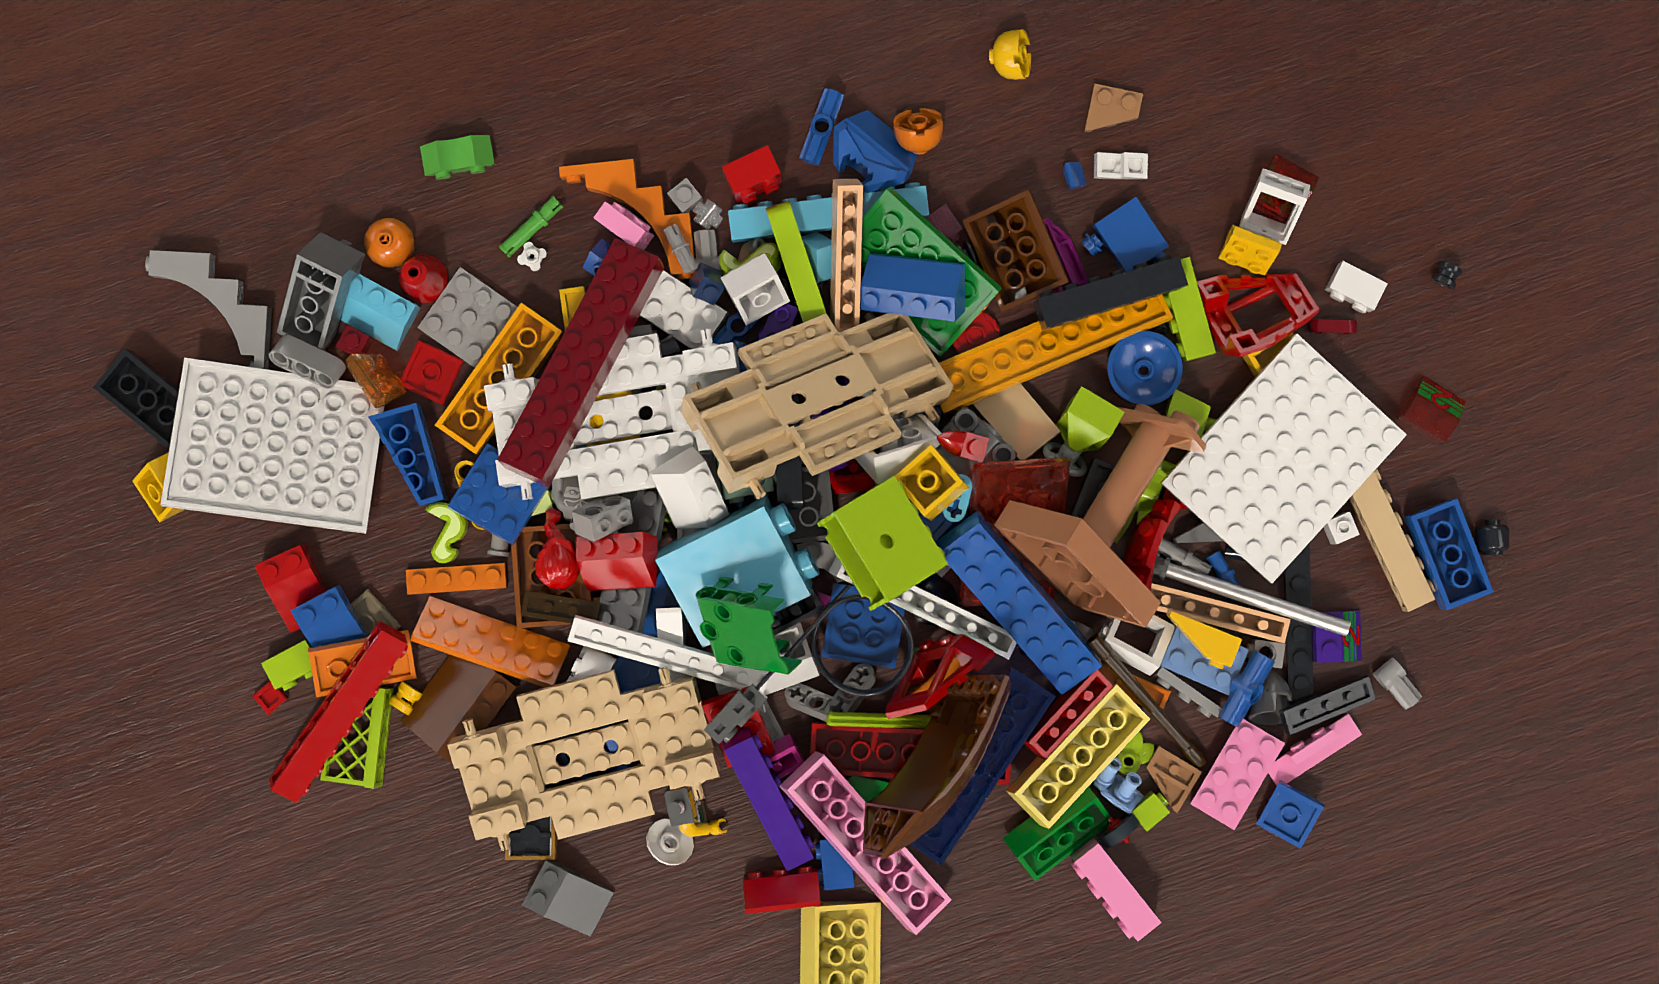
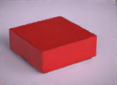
(269, 698)

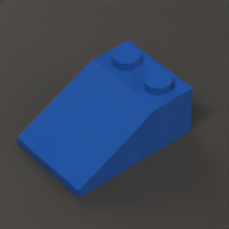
(329, 619)

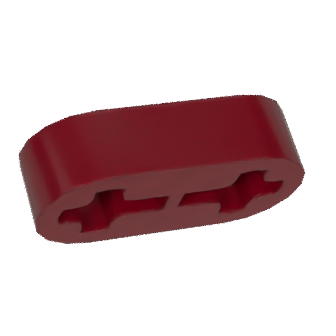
(1333, 326)

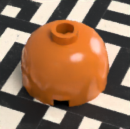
(918, 130)
(398, 248)

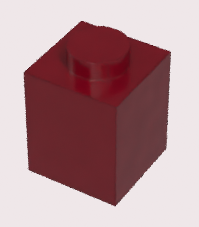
(354, 341)

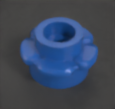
(1092, 243)

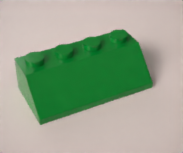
(1044, 848)

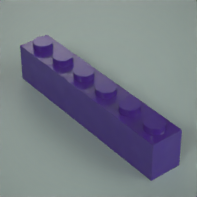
(767, 798)

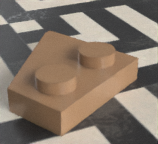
(1111, 107)
(1172, 776)

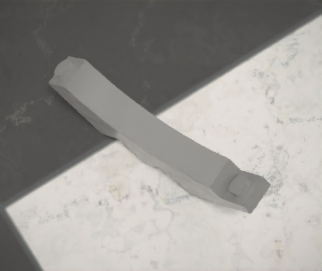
(197, 270)

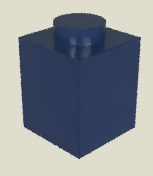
(706, 283)

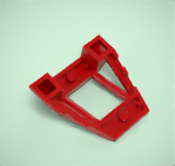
(1223, 325)
(970, 655)

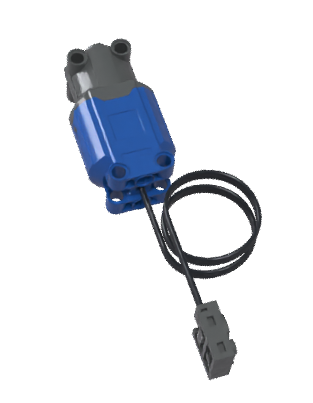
(745, 703)

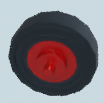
(1118, 830)

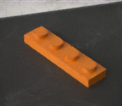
(456, 578)

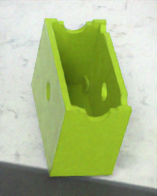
(883, 543)

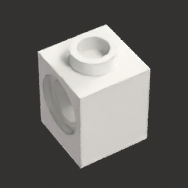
(1341, 528)

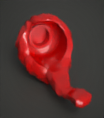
(557, 559)

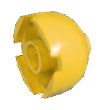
(1011, 55)

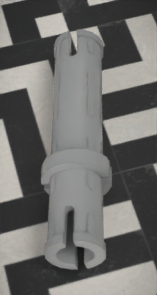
(1182, 557)

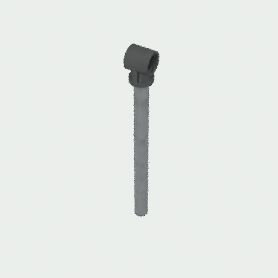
(1164, 568)

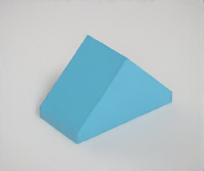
(819, 255)

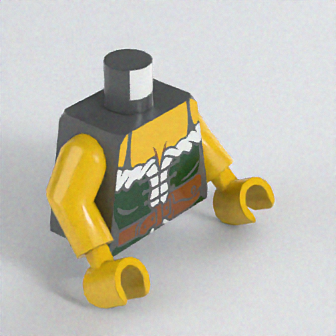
(689, 813)

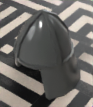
(1274, 697)

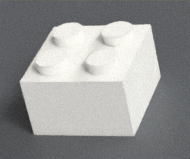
(755, 289)

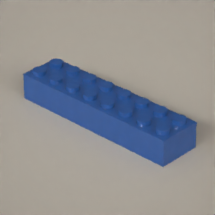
(1018, 602)

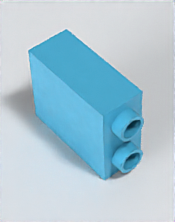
(745, 546)

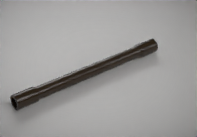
(1105, 653)

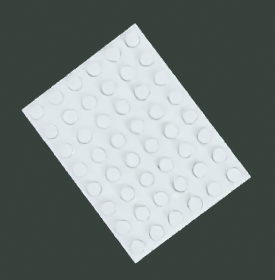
(271, 447)
(1283, 458)

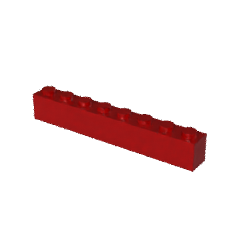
(338, 711)

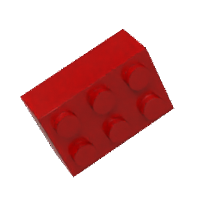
(753, 175)

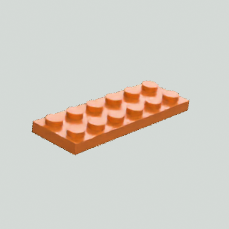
(490, 642)

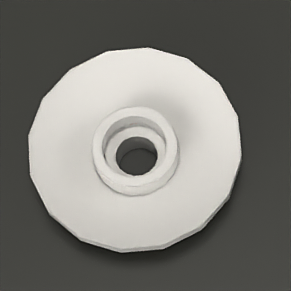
(680, 844)

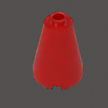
(423, 278)

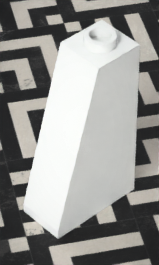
(671, 628)

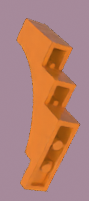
(619, 181)

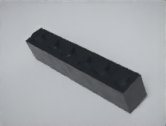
(1110, 293)

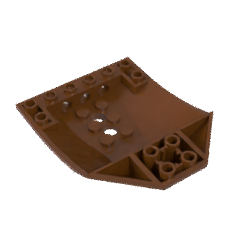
(937, 766)

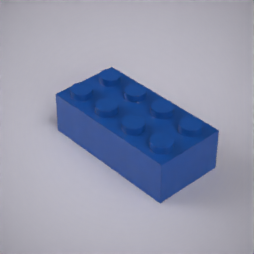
(1448, 554)

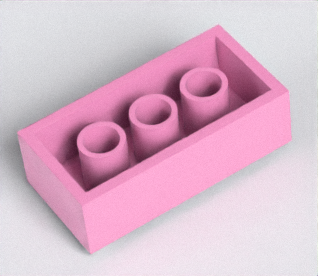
(1237, 774)
(1112, 885)

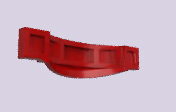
(1147, 536)

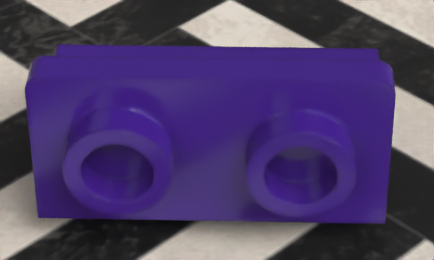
(778, 321)

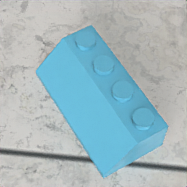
(378, 312)

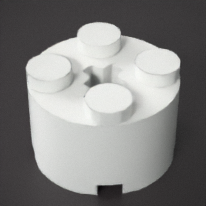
(592, 663)

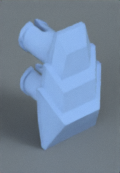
(1118, 790)

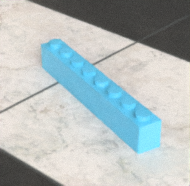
(811, 215)

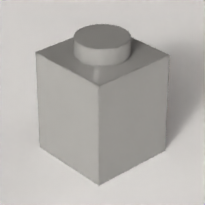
(685, 196)

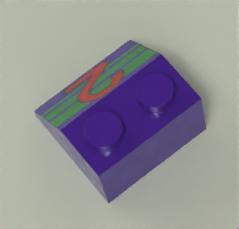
(1335, 647)

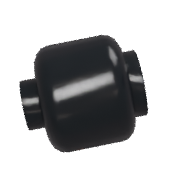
(1492, 537)

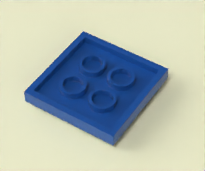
(491, 505)
(862, 634)

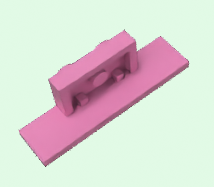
(1314, 750)

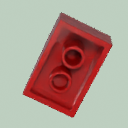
(291, 581)

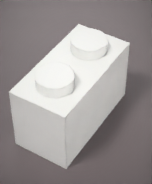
(1355, 287)

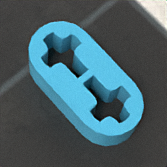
(963, 502)

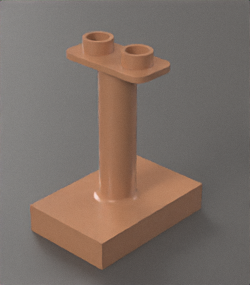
(1077, 551)

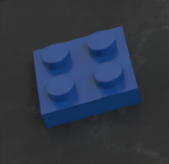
(1290, 814)

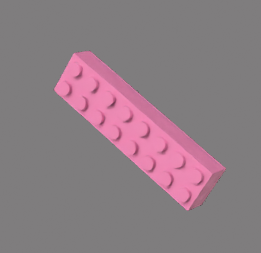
(839, 816)

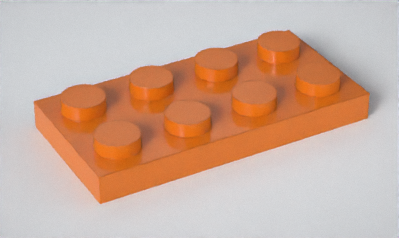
(331, 660)

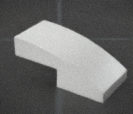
(1120, 165)

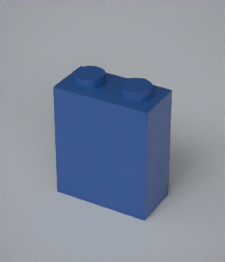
(1131, 236)

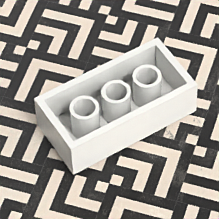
(681, 314)

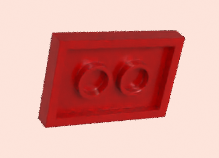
(755, 722)

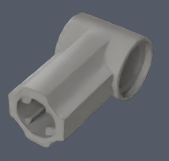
(706, 248)
(1393, 678)

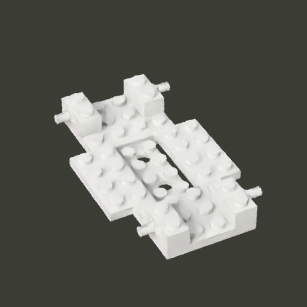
(622, 464)

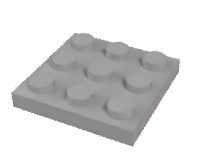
(467, 317)

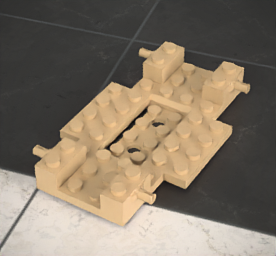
(750, 412)
(509, 774)

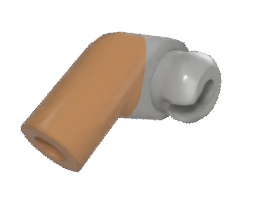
(749, 248)

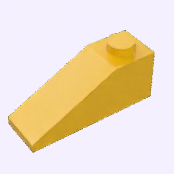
(1210, 642)

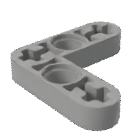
(830, 703)

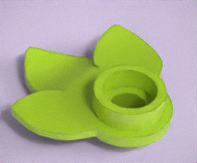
(1137, 751)

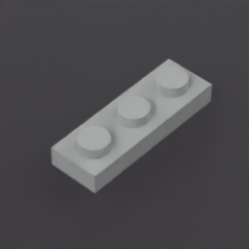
(1187, 693)

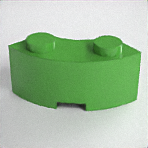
(457, 156)

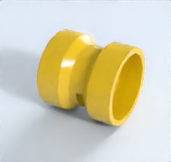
(407, 692)

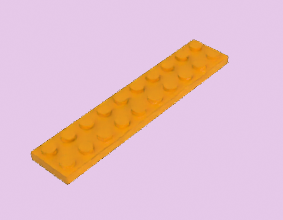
(1035, 352)

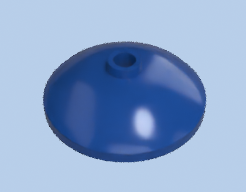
(1148, 351)

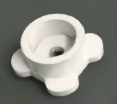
(538, 254)

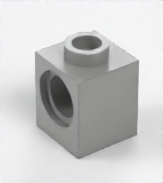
(1276, 650)

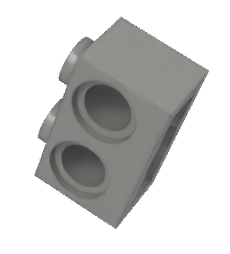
(602, 517)

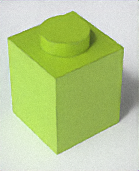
(1151, 810)

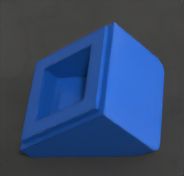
(1074, 175)

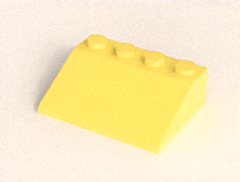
(841, 943)

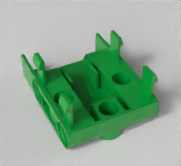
(741, 627)

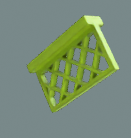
(376, 745)

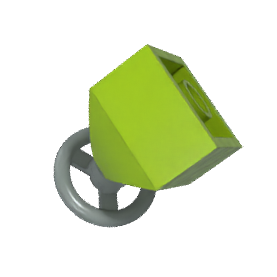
(1084, 427)

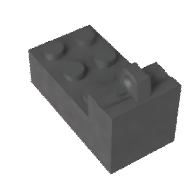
(319, 290)

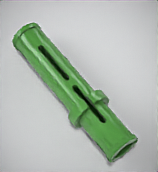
(531, 226)

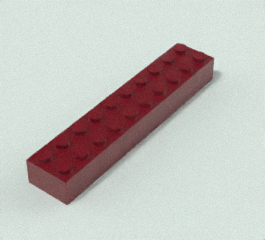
(581, 363)

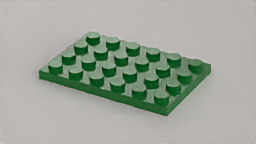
(900, 230)

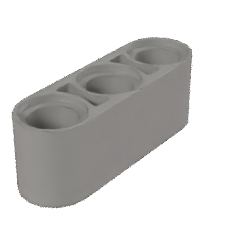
(307, 361)

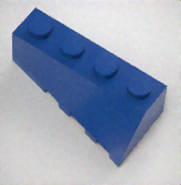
(411, 448)

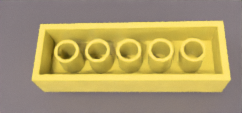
(1056, 782)

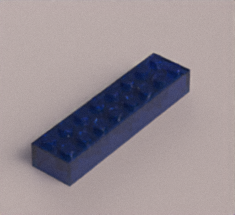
(1019, 717)

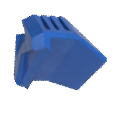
(872, 150)

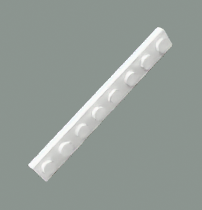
(661, 653)

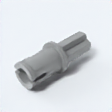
(680, 248)

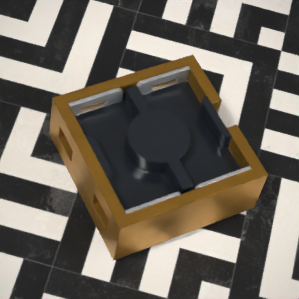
(533, 841)

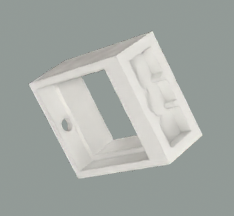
(1280, 187)
(1134, 657)

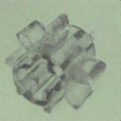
(708, 214)

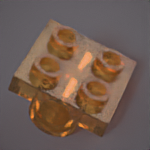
(375, 378)

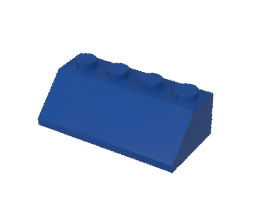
(913, 287)

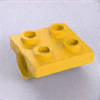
(1249, 250)

